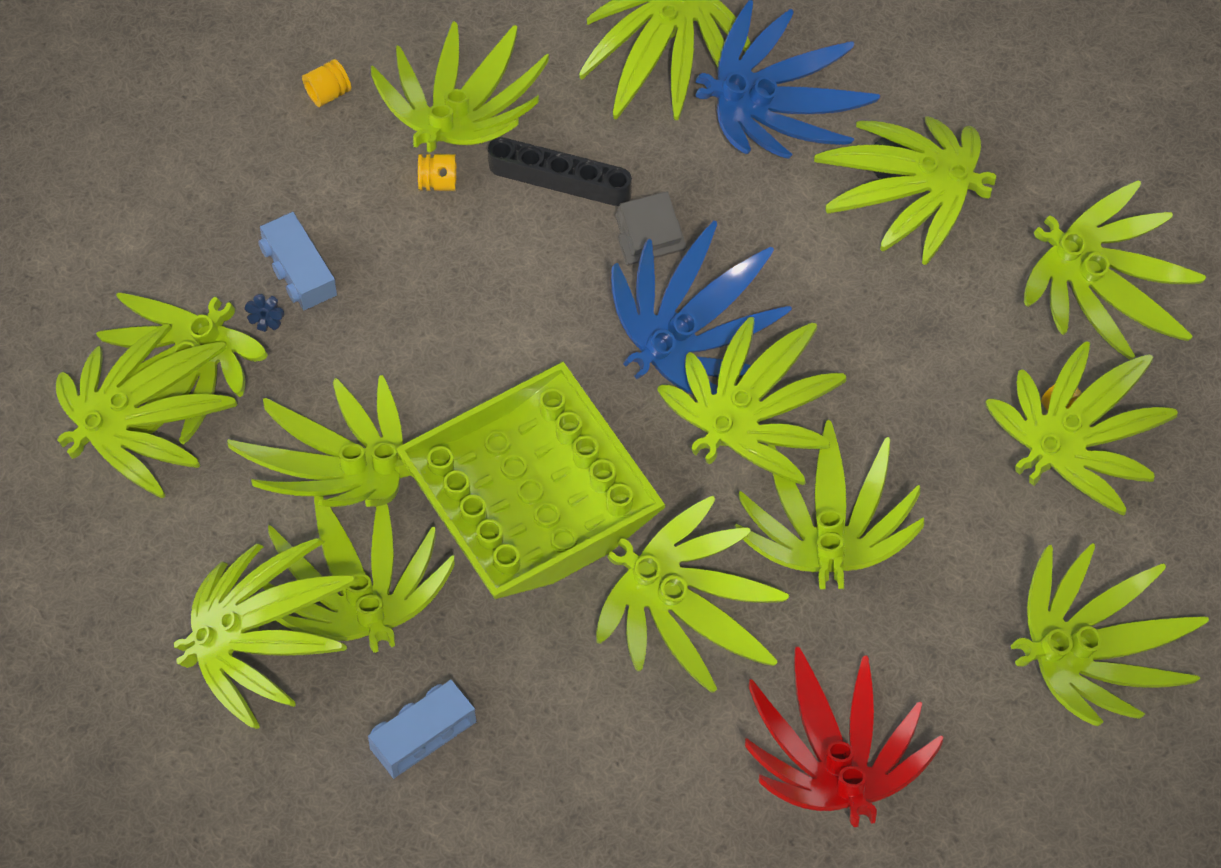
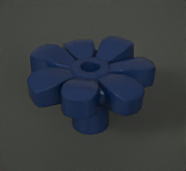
(264, 312)

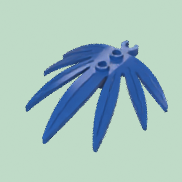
(756, 94)
(671, 335)

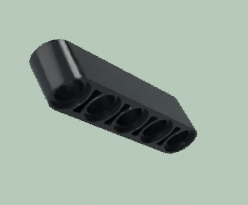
(542, 167)

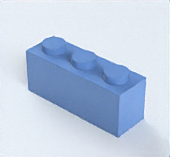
(297, 261)
(421, 728)

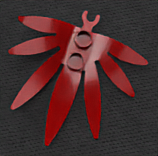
(842, 773)

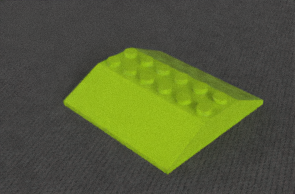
(532, 483)

